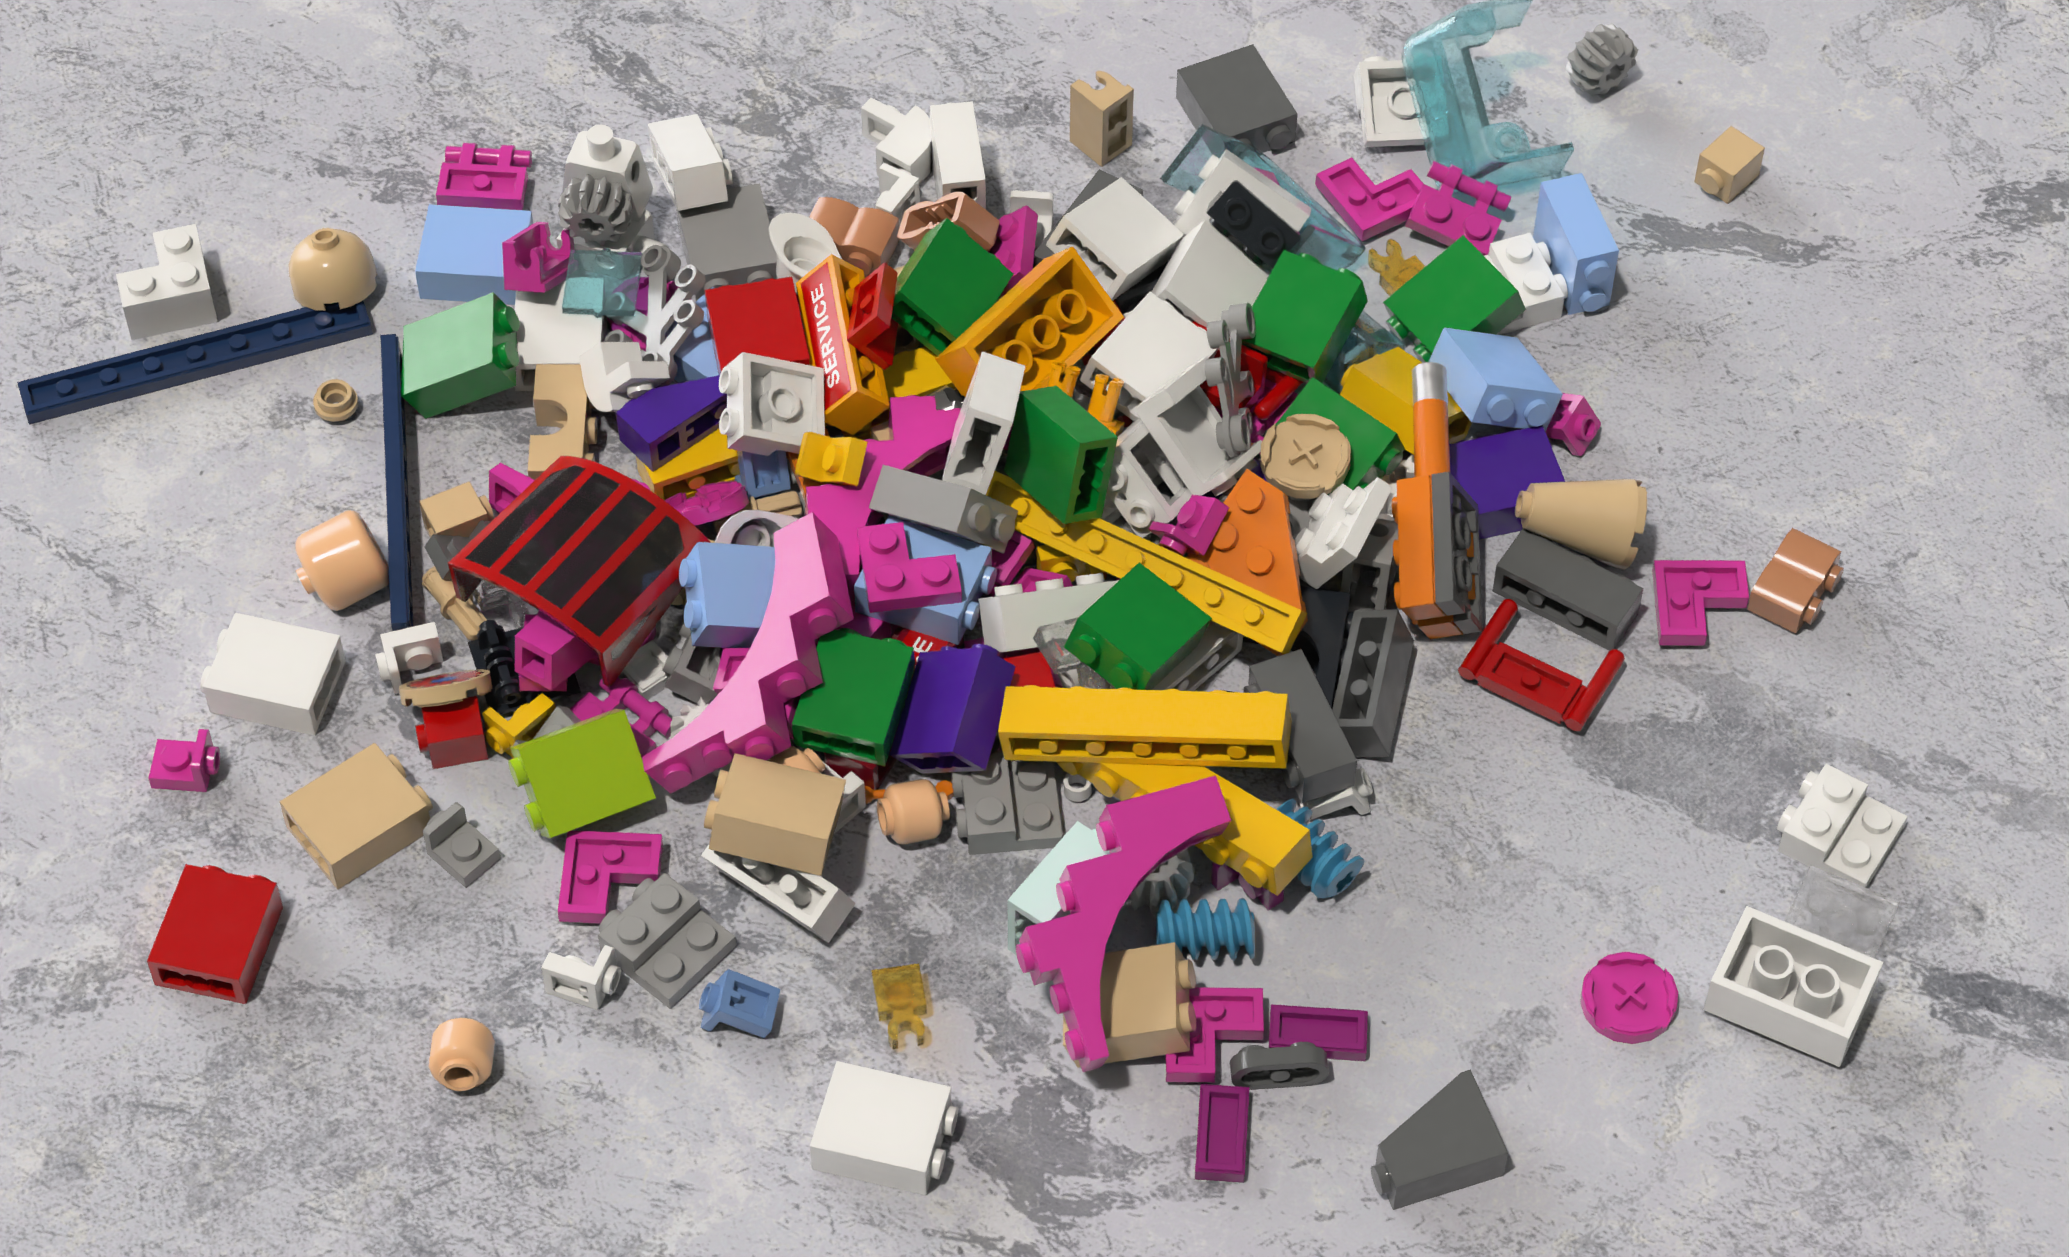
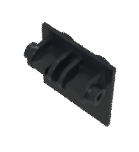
(496, 652)

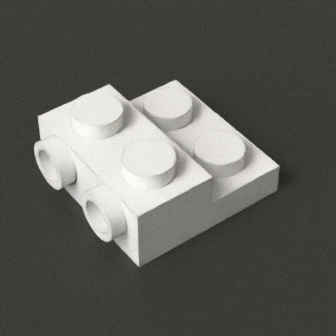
(1385, 104)
(1528, 270)
(770, 403)
(1338, 530)
(1839, 827)

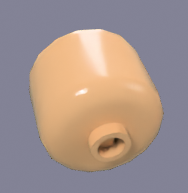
(341, 561)

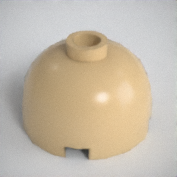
(331, 269)

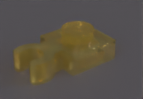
(1393, 269)
(901, 1000)

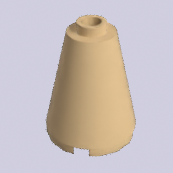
(1587, 516)

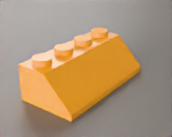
(1041, 320)

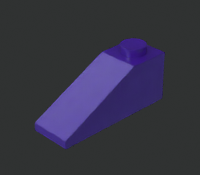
(670, 419)

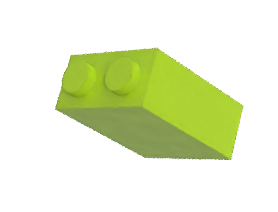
(581, 773)

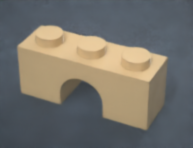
(560, 403)

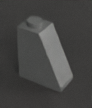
(1441, 1147)

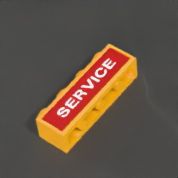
(852, 382)

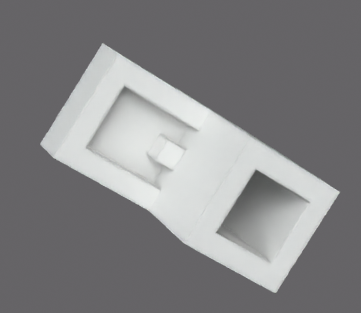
(901, 138)
(617, 374)

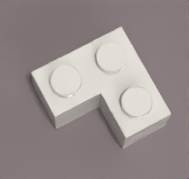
(170, 294)

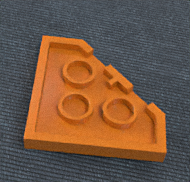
(1257, 543)

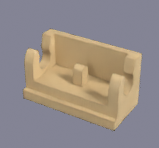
(1101, 118)

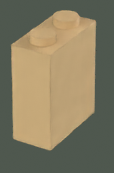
(357, 814)
(775, 814)
(1145, 1002)

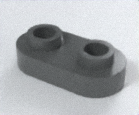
(1279, 1067)

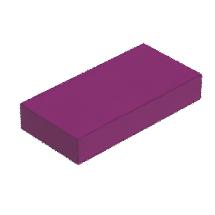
(1336, 1031)
(1222, 1133)

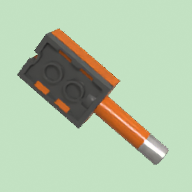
(1436, 523)

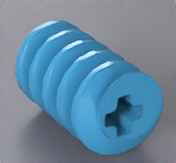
(1328, 870)
(1207, 928)

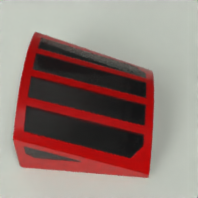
(586, 554)

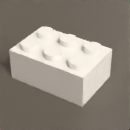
(1793, 986)

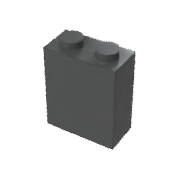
(1238, 98)

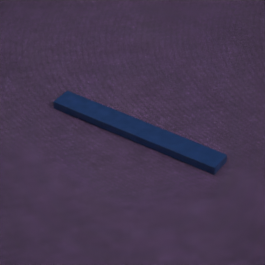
(191, 360)
(396, 485)

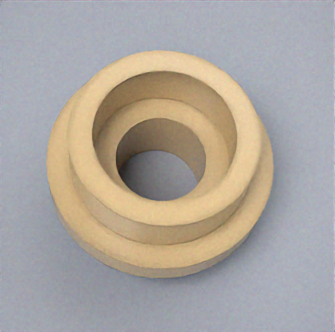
(332, 392)

